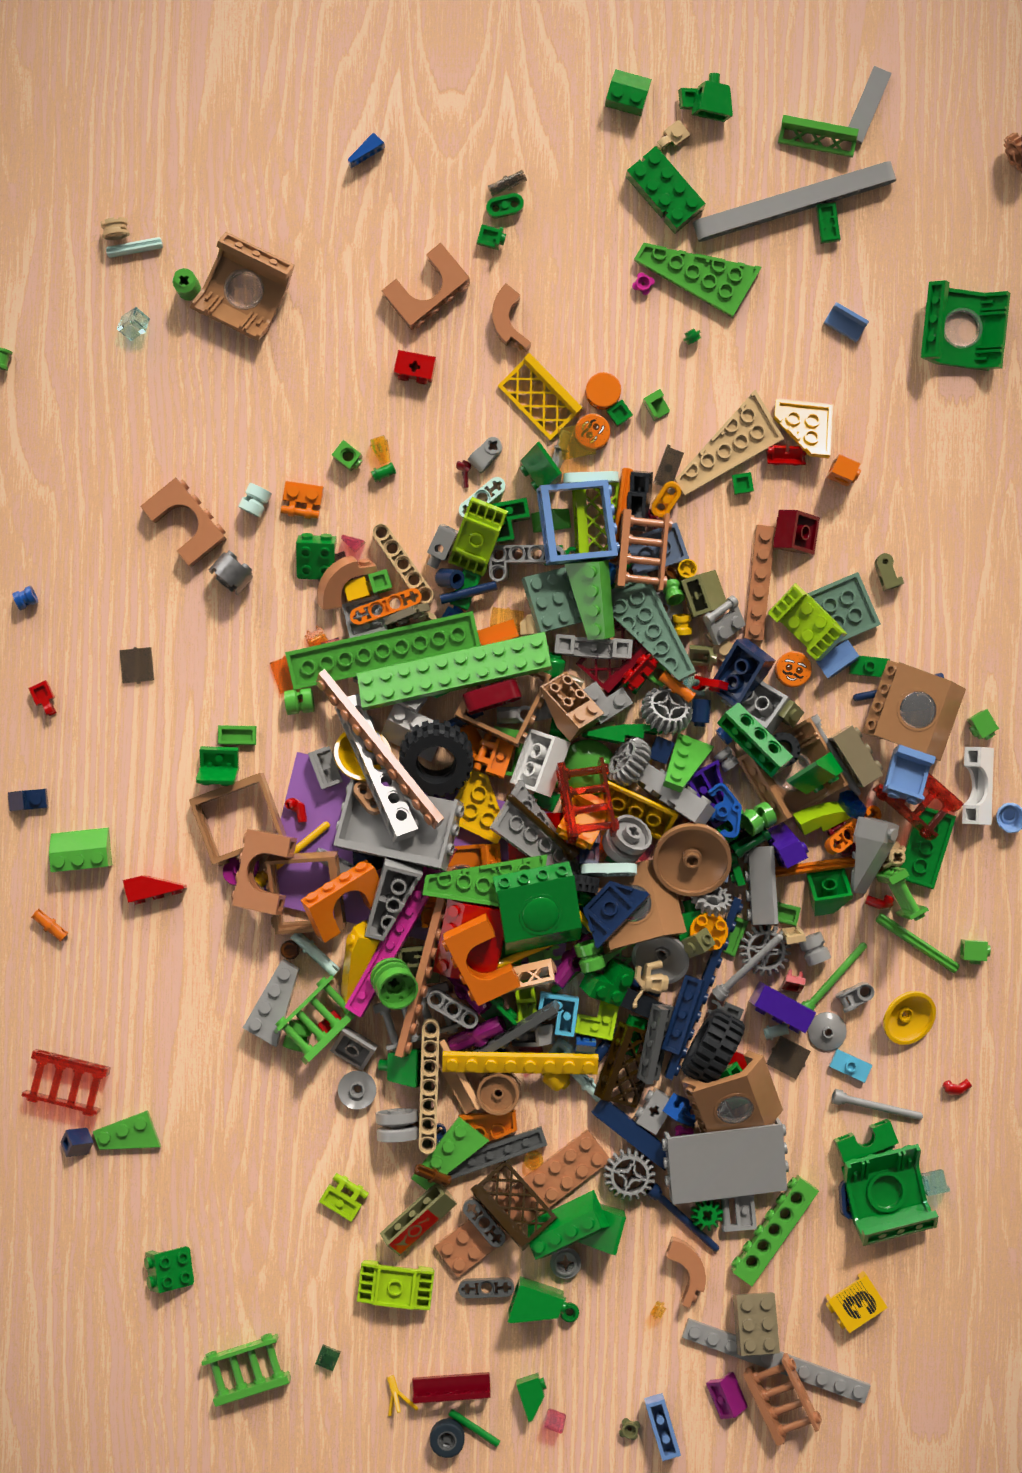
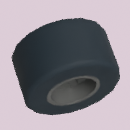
(447, 1445)

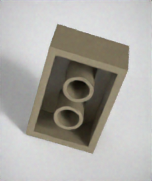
(856, 756)
(756, 1324)

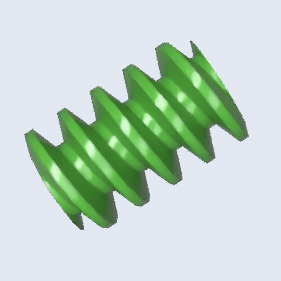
(181, 279)

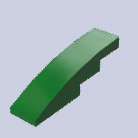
(618, 733)

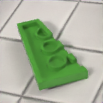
(685, 761)
(452, 1149)

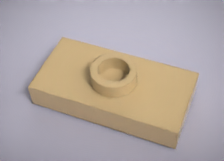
(793, 935)

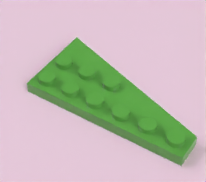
(706, 277)
(476, 882)

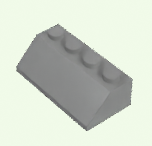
(762, 885)

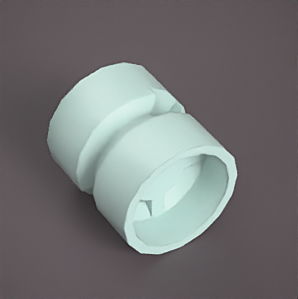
(255, 500)

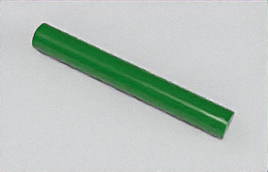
(474, 1428)

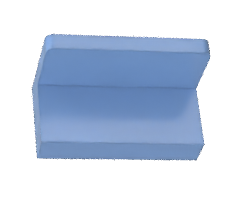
(846, 322)
(838, 659)

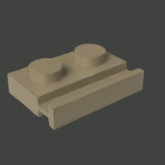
(402, 617)

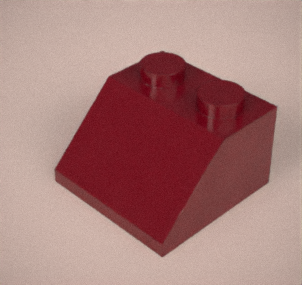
(796, 532)

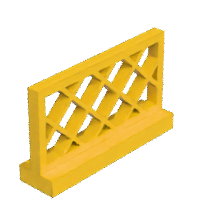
(549, 382)

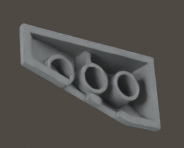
(873, 844)

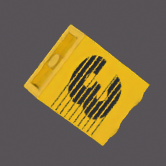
(856, 1303)

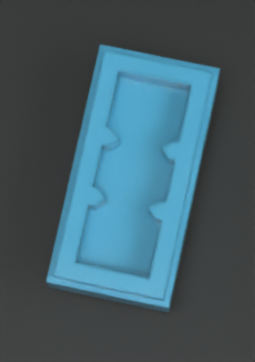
(850, 1065)

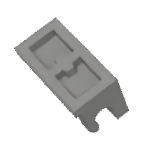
(325, 767)

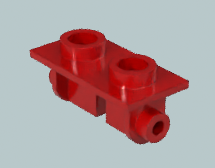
(777, 456)
(633, 675)

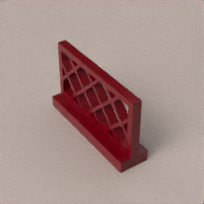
(615, 679)

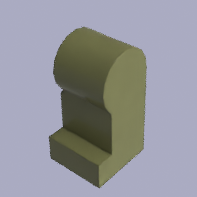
(886, 572)

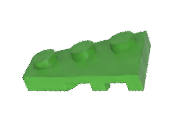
(128, 1133)

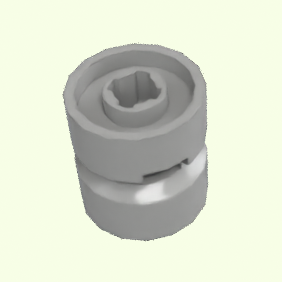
(814, 949)

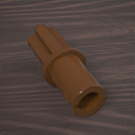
(432, 1175)

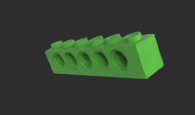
(796, 1209)

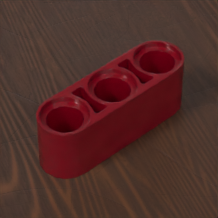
(492, 696)

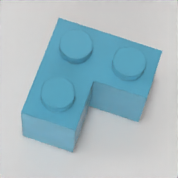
(567, 1011)

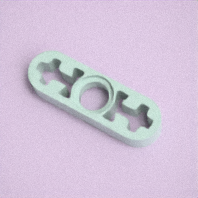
(611, 476)
(489, 484)
(608, 869)

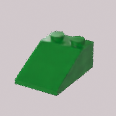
(540, 467)

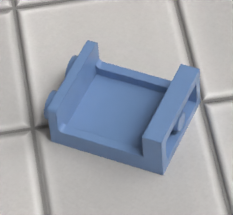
(908, 774)

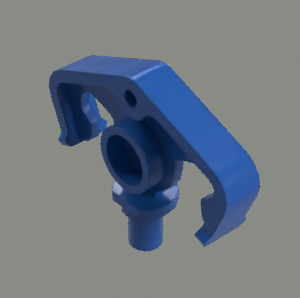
(727, 810)

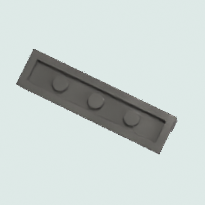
(652, 1054)

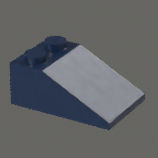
(743, 670)

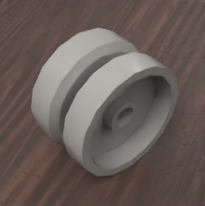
(629, 841)
(397, 1125)

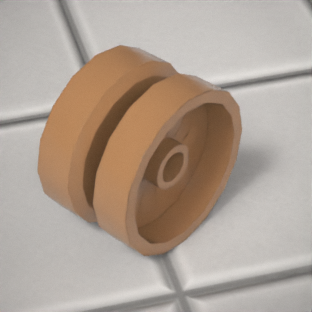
(501, 1102)

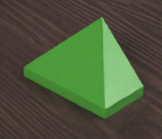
(560, 518)

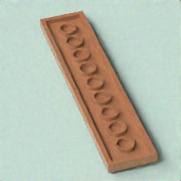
(549, 1181)

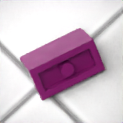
(727, 1396)

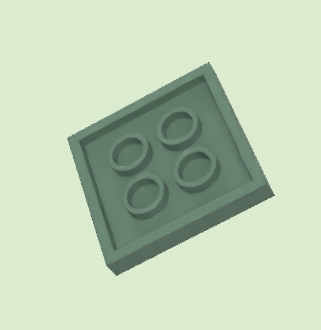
(551, 600)
(848, 605)

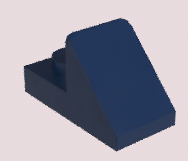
(28, 799)

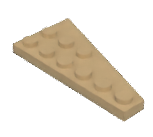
(738, 440)

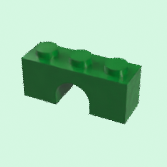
(882, 1138)

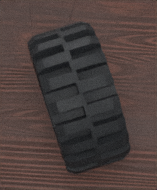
(443, 736)
(713, 1046)

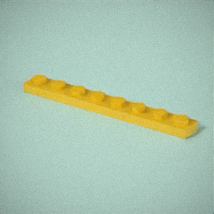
(520, 1062)

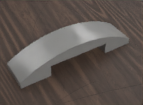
(596, 649)

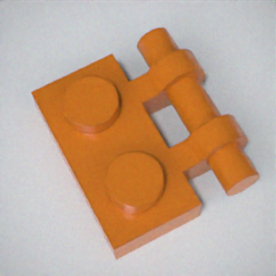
(304, 494)
(499, 759)

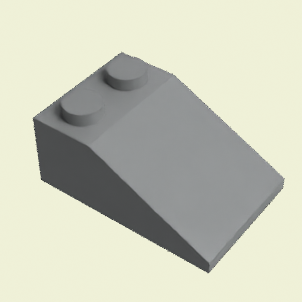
(765, 705)

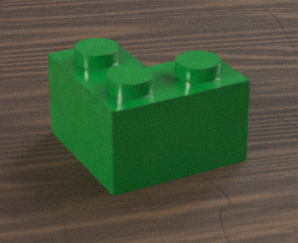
(517, 511)
(611, 985)

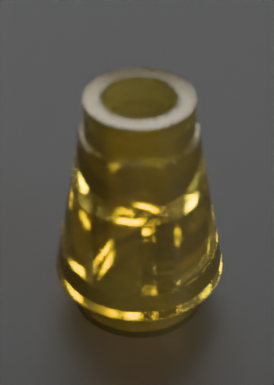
(381, 449)

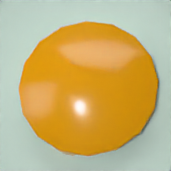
(716, 926)

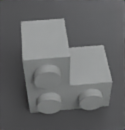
(609, 705)

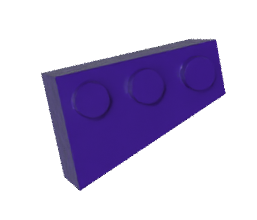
(703, 781)
(787, 847)
(782, 1008)

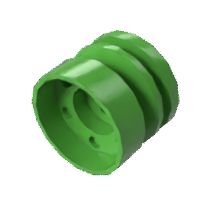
(394, 983)

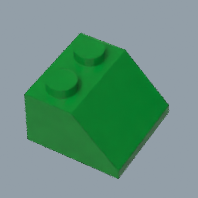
(628, 92)
(816, 774)

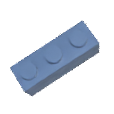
(662, 1427)

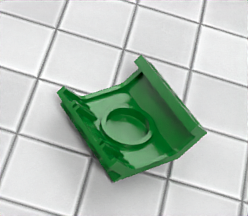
(538, 907)
(888, 1195)

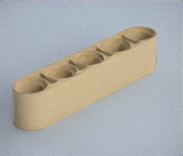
(397, 557)

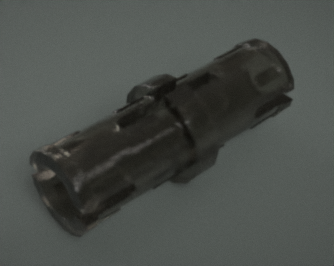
(507, 183)

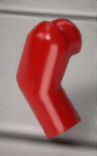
(298, 807)
(880, 904)
(954, 1089)

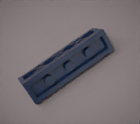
(683, 1014)

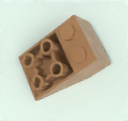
(570, 706)

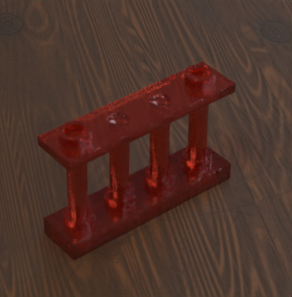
(935, 790)
(570, 811)
(79, 1067)

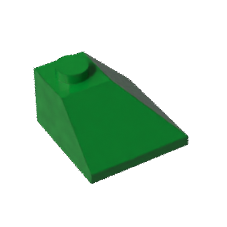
(828, 891)

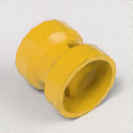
(686, 569)
(682, 624)

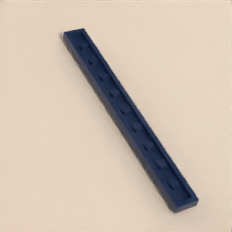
(713, 962)

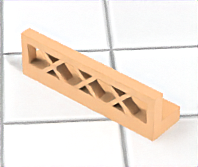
(534, 971)
(458, 1082)

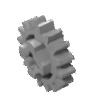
(714, 903)

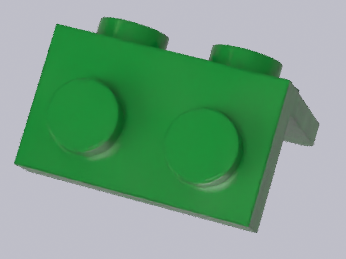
(314, 555)
(218, 765)
(497, 1008)
(169, 1269)

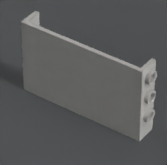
(369, 835)
(726, 1163)

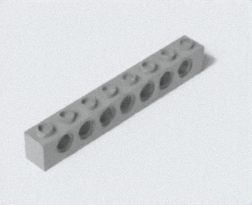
(397, 829)

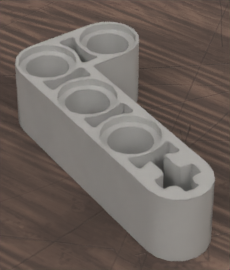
(508, 558)

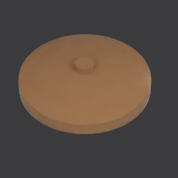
(692, 859)

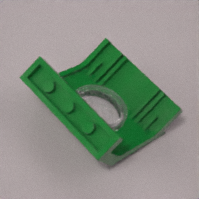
(965, 327)

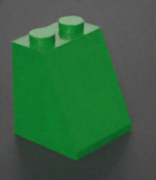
(609, 1238)
(535, 1302)

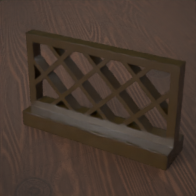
(615, 1062)
(498, 1211)

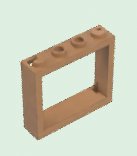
(530, 719)
(220, 792)
(272, 885)

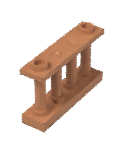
(625, 558)
(770, 1413)

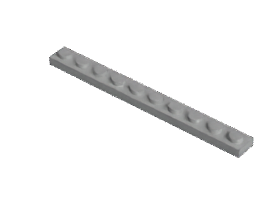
(807, 1371)

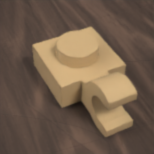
(674, 135)
(721, 649)

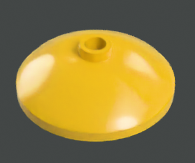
(346, 759)
(909, 1017)

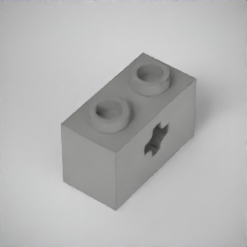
(655, 1120)

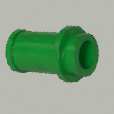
(383, 472)

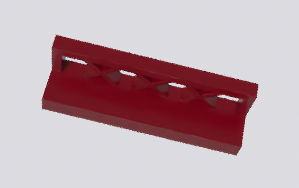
(451, 1387)

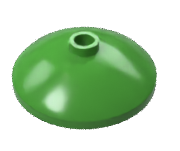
(583, 755)

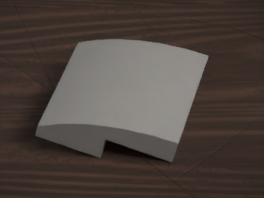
(376, 626)

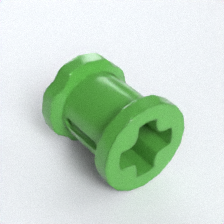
(4, 358)

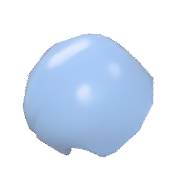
(1009, 817)

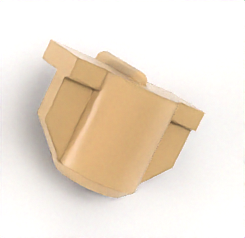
(527, 626)
(896, 856)

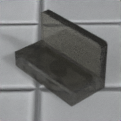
(668, 466)

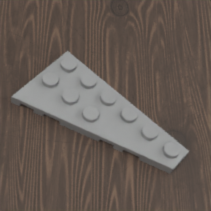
(524, 835)

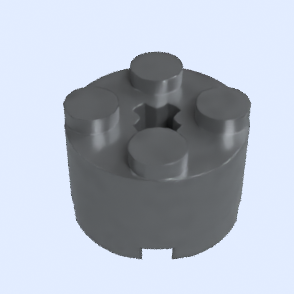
(231, 572)

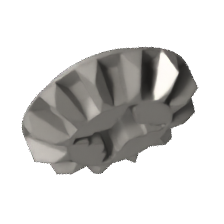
(573, 1267)

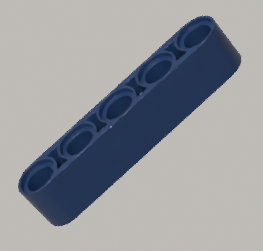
(630, 1131)

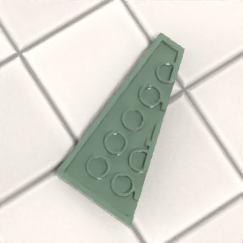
(645, 618)

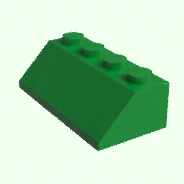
(573, 1223)

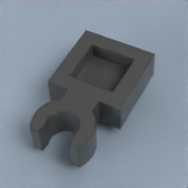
(729, 1008)

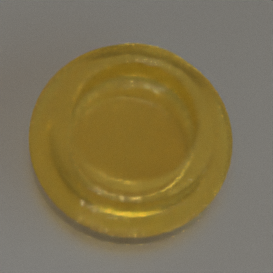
(533, 1160)
(658, 1310)

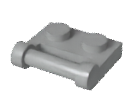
(726, 625)
(744, 1213)

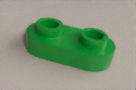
(504, 204)

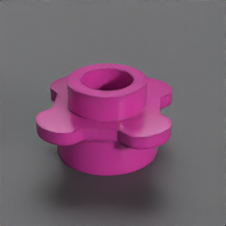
(641, 277)
(683, 1130)

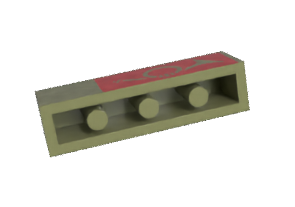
(418, 1218)

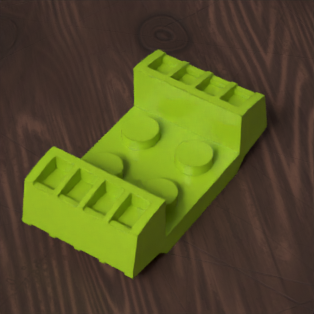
(477, 536)
(807, 622)
(395, 1286)

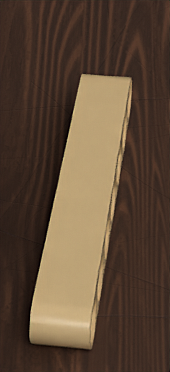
(432, 1094)

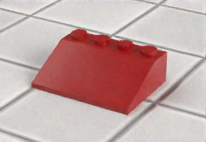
(482, 957)

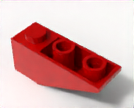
(147, 886)

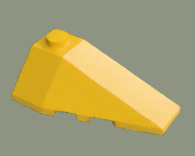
(357, 956)

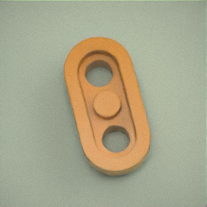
(666, 498)

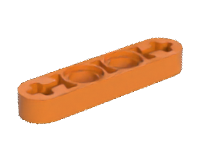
(385, 604)
(850, 827)

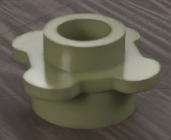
(632, 1434)

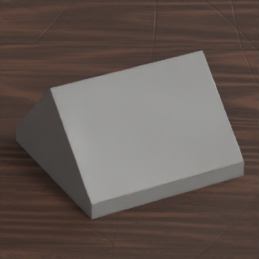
(354, 1048)

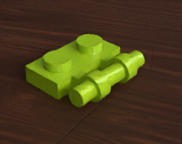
(341, 1202)

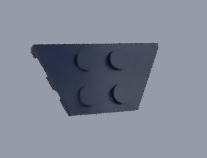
(611, 909)

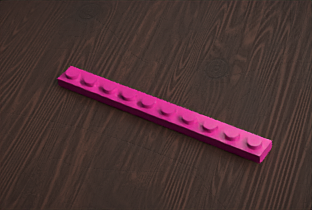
(392, 944)

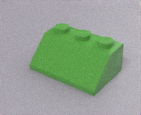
(80, 850)

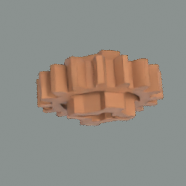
(1013, 149)

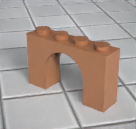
(414, 310)
(175, 496)
(247, 892)

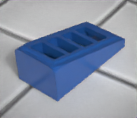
(369, 147)

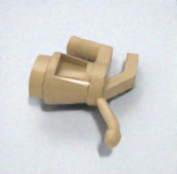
(653, 983)

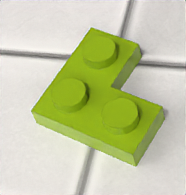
(600, 1026)

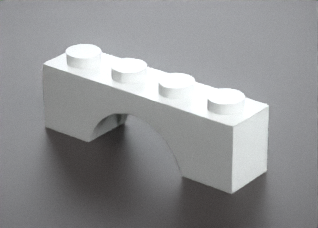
(980, 766)

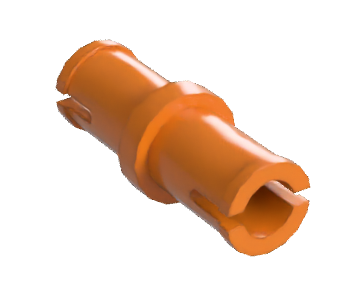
(676, 686)
(49, 925)

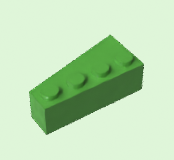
(593, 597)

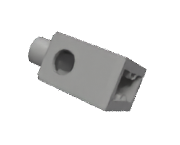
(446, 537)

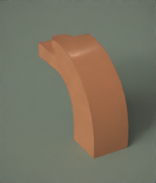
(502, 307)
(335, 578)
(685, 1254)

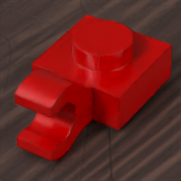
(713, 684)
(42, 695)

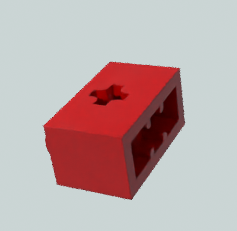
(422, 375)

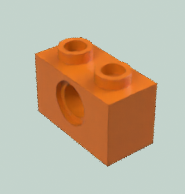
(844, 470)

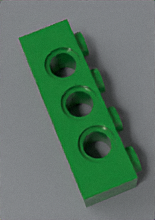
(754, 740)

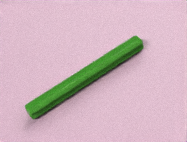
(917, 943)

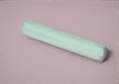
(134, 247)

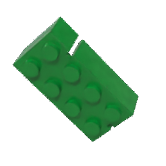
(665, 189)

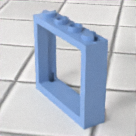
(548, 529)

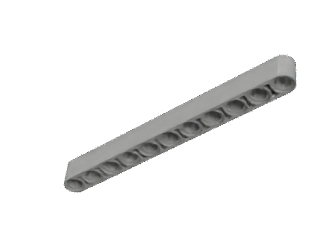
(794, 201)

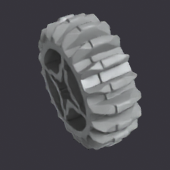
(666, 711)
(629, 761)
(781, 952)
(637, 1177)

